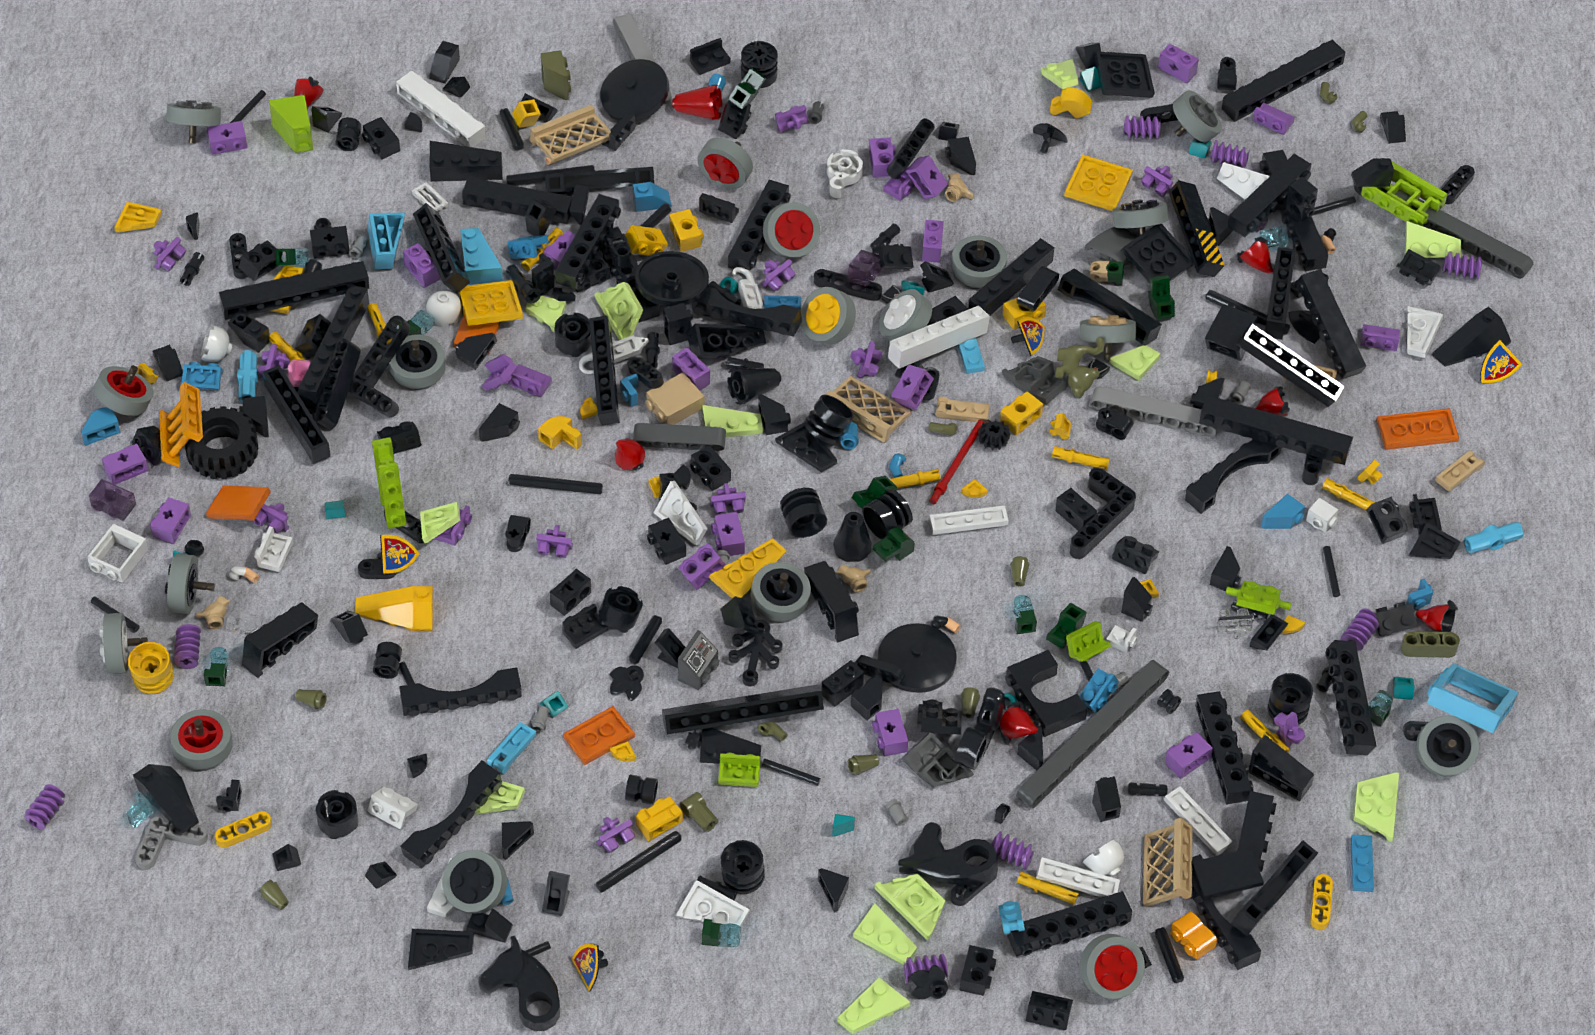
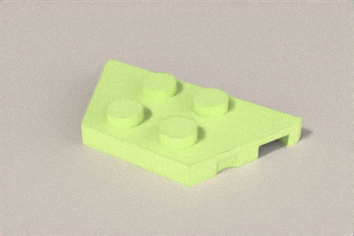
(622, 309)
(1377, 804)
(914, 901)

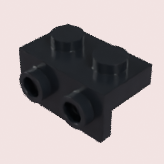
(734, 119)
(621, 131)
(894, 256)
(1418, 267)
(543, 274)
(403, 436)
(149, 443)
(1425, 512)
(1134, 554)
(1395, 619)
(583, 626)

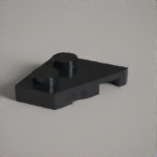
(1434, 544)

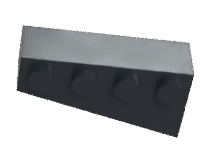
(459, 162)
(277, 638)
(1257, 824)

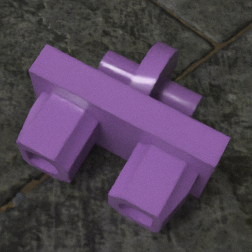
(791, 119)
(1160, 177)
(165, 252)
(784, 270)
(273, 358)
(864, 359)
(727, 497)
(274, 516)
(556, 540)
(1288, 729)
(623, 830)

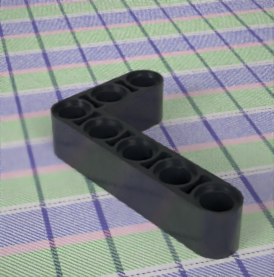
(378, 367)
(1119, 505)

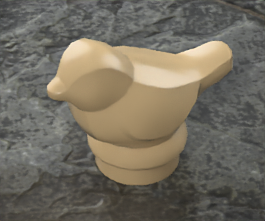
(957, 188)
(854, 577)
(214, 613)

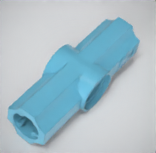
(247, 375)
(1493, 537)

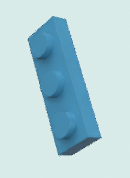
(1362, 863)

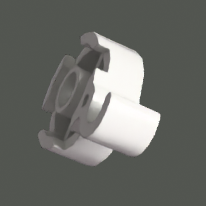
(843, 170)

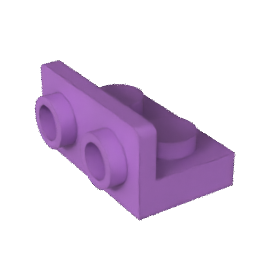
(1273, 118)
(899, 187)
(1380, 337)
(530, 380)
(456, 532)

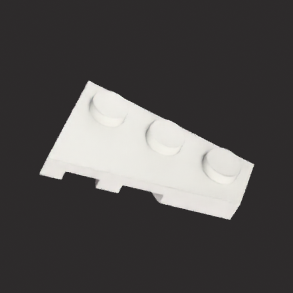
(681, 513)

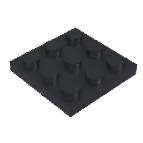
(1124, 74)
(1157, 254)

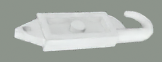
(748, 290)
(622, 350)

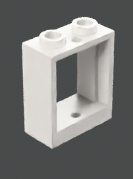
(124, 538)

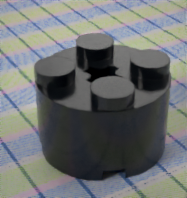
(572, 334)
(620, 608)
(337, 814)

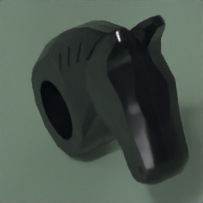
(978, 736)
(949, 866)
(531, 978)

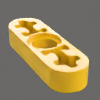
(239, 837)
(1316, 908)

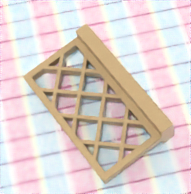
(565, 125)
(867, 422)
(1181, 860)

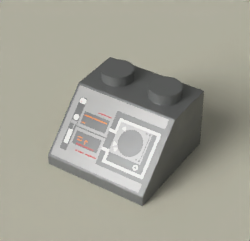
(697, 661)

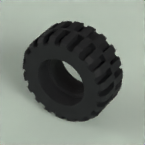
(229, 460)

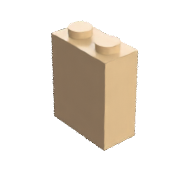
(675, 400)

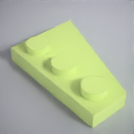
(1061, 74)
(1430, 242)
(735, 422)
(884, 936)
(872, 1005)

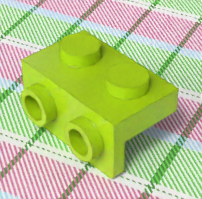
(1086, 642)
(739, 770)

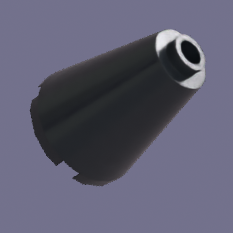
(748, 383)
(852, 538)

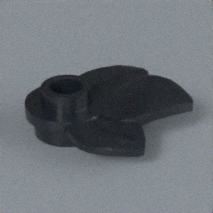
(625, 683)
(928, 981)

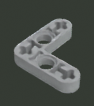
(160, 835)

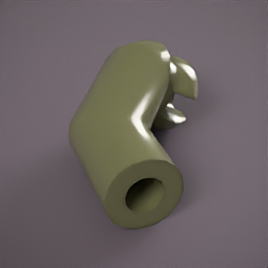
(1326, 95)
(1357, 122)
(949, 429)
(772, 728)

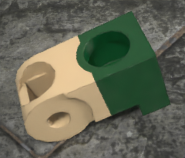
(1107, 271)

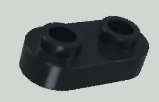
(930, 394)
(374, 569)

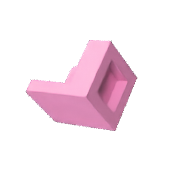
(297, 371)

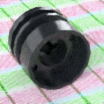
(762, 58)
(828, 419)
(803, 512)
(887, 513)
(1290, 694)
(741, 857)

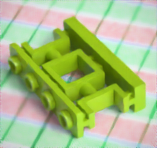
(1416, 188)
(389, 482)

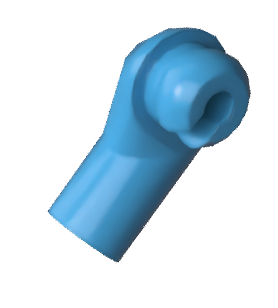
(897, 460)

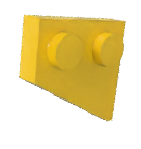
(137, 217)

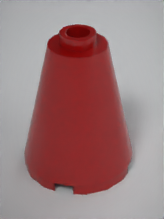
(700, 102)

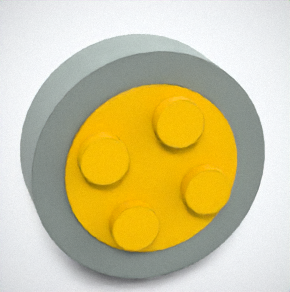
(828, 315)

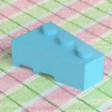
(384, 237)
(478, 258)

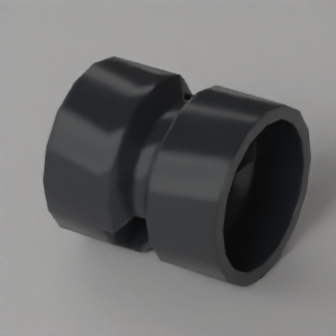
(348, 134)
(387, 660)
(641, 789)

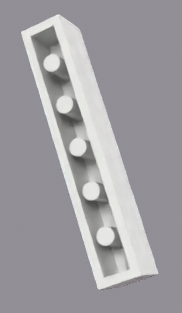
(440, 109)
(938, 337)

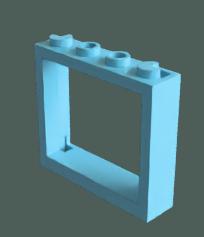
(1465, 708)

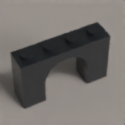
(1049, 716)

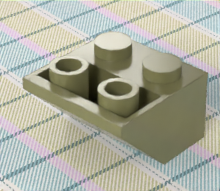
(555, 74)

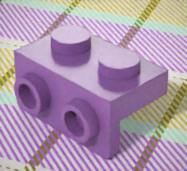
(501, 371)

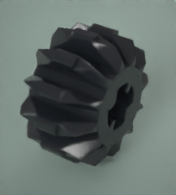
(994, 434)

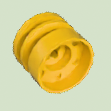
(151, 667)

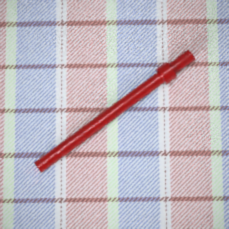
(941, 487)

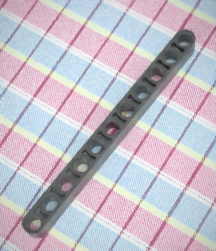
(1474, 240)
(1092, 734)

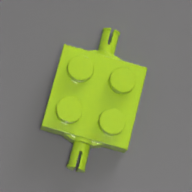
(1258, 597)

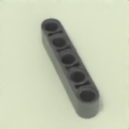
(679, 436)

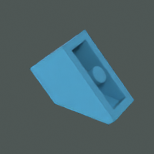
(649, 196)
(100, 426)
(1284, 514)

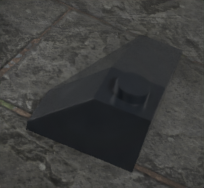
(1473, 338)
(722, 340)
(167, 794)

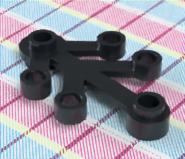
(755, 649)

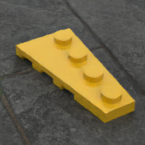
(738, 577)

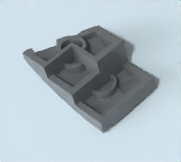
(1111, 243)
(1037, 378)
(935, 762)

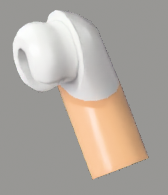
(243, 571)

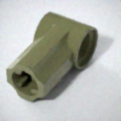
(695, 807)

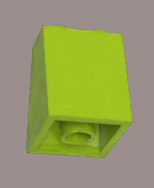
(292, 122)

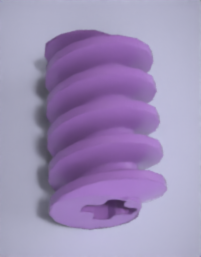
(1141, 126)
(1229, 155)
(1462, 265)
(1361, 628)
(187, 646)
(44, 806)
(1013, 851)
(910, 967)

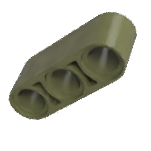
(1442, 644)

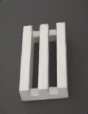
(420, 195)

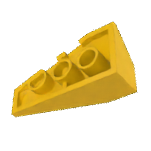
(404, 607)

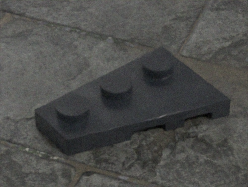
(807, 447)
(718, 742)
(437, 946)

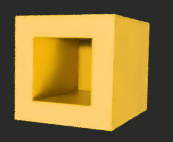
(526, 113)

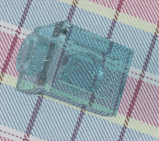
(1275, 237)
(140, 810)

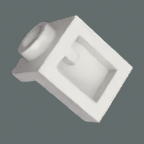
(1122, 639)

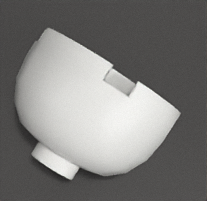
(444, 308)
(215, 345)
(1106, 859)

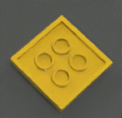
(1098, 182)
(490, 303)

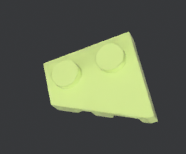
(546, 310)
(1136, 361)
(438, 520)
(506, 798)

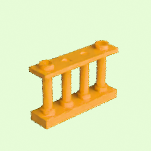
(191, 426)

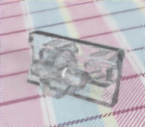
(1235, 624)

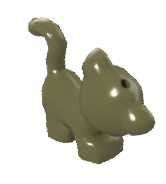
(1079, 377)

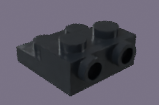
(939, 720)

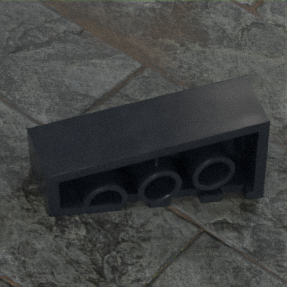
(833, 600)

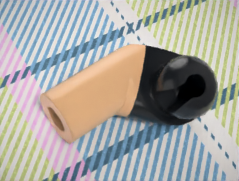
(1327, 240)
(947, 622)

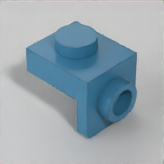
(628, 391)
(1422, 596)

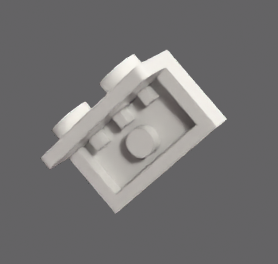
(273, 550)
(391, 806)

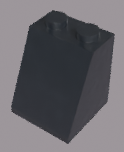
(1227, 330)

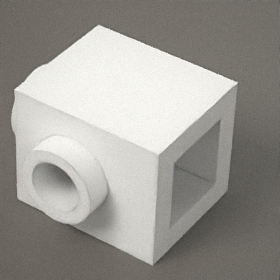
(1322, 515)

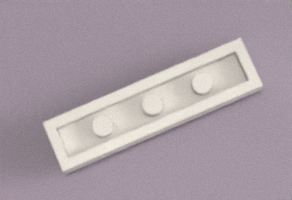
(968, 520)
(1202, 824)
(1076, 878)

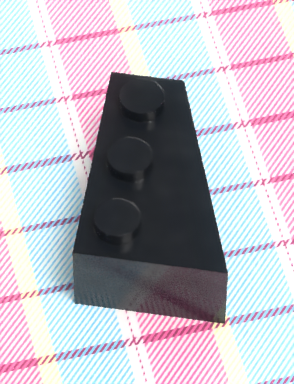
(1280, 769)

